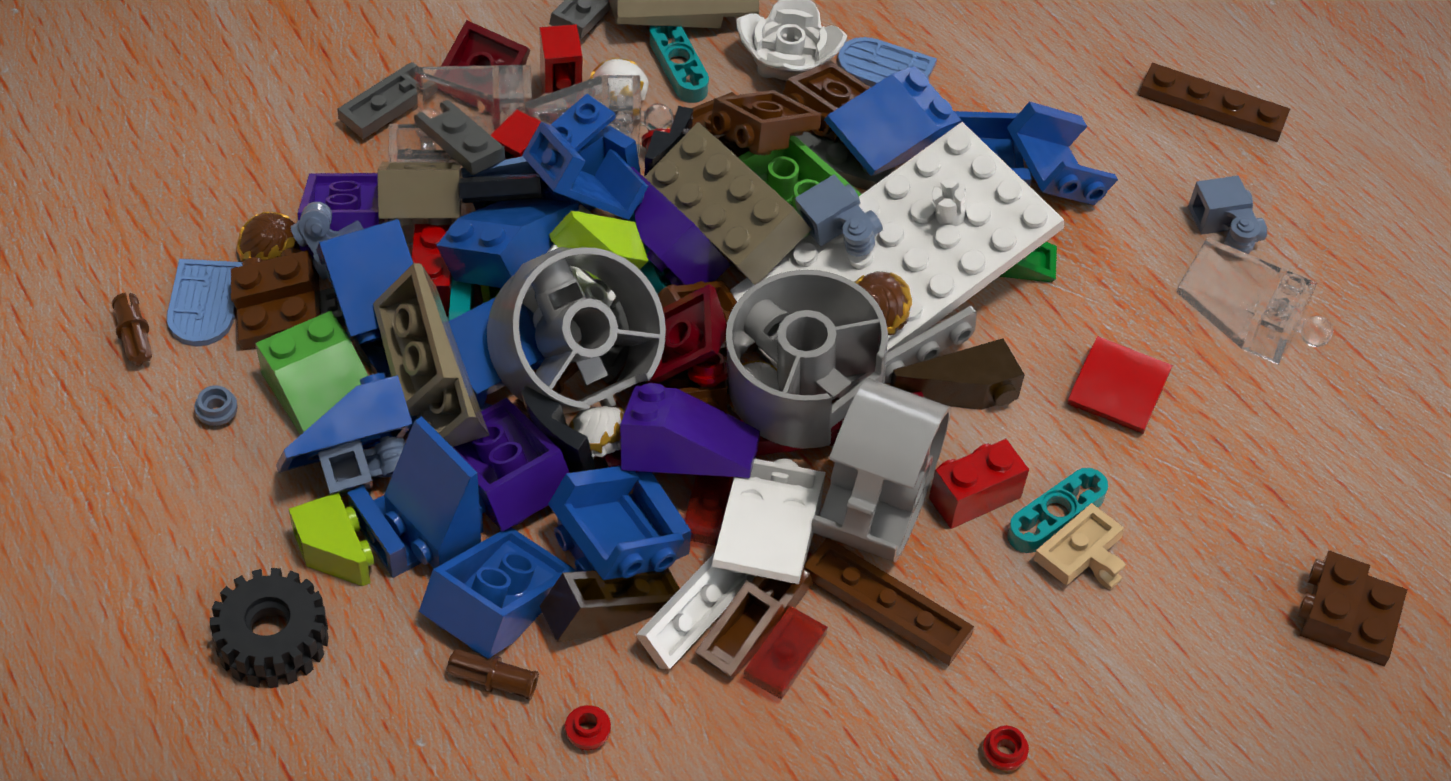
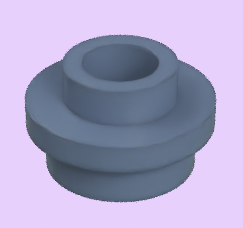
(214, 397)

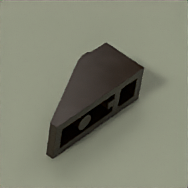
(966, 378)
(589, 607)

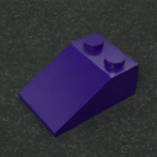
(347, 195)
(676, 241)
(683, 435)
(514, 465)

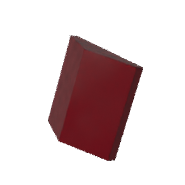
(484, 48)
(692, 333)

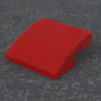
(1119, 384)

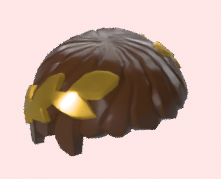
(266, 236)
(891, 295)

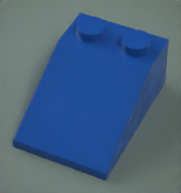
(893, 120)
(499, 238)
(364, 414)
(433, 497)
(492, 591)

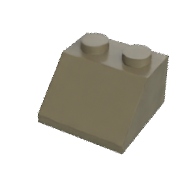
(419, 191)

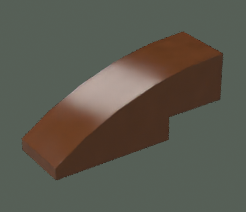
(750, 621)

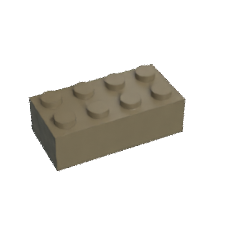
(728, 203)

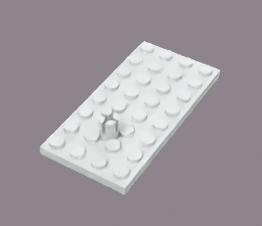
(948, 230)

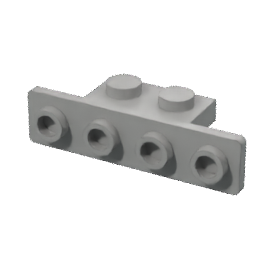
(926, 345)

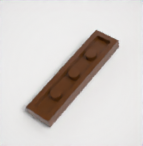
(1214, 102)
(888, 601)

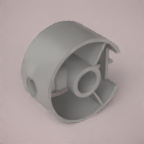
(562, 301)
(818, 335)
(882, 469)

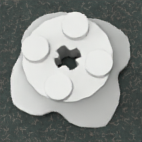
(789, 39)

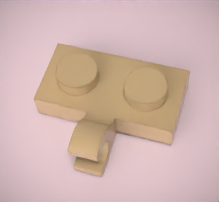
(1084, 545)

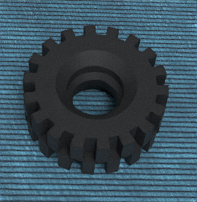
(275, 654)

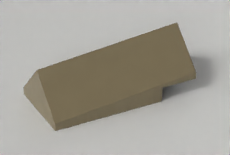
(680, 12)
(427, 357)

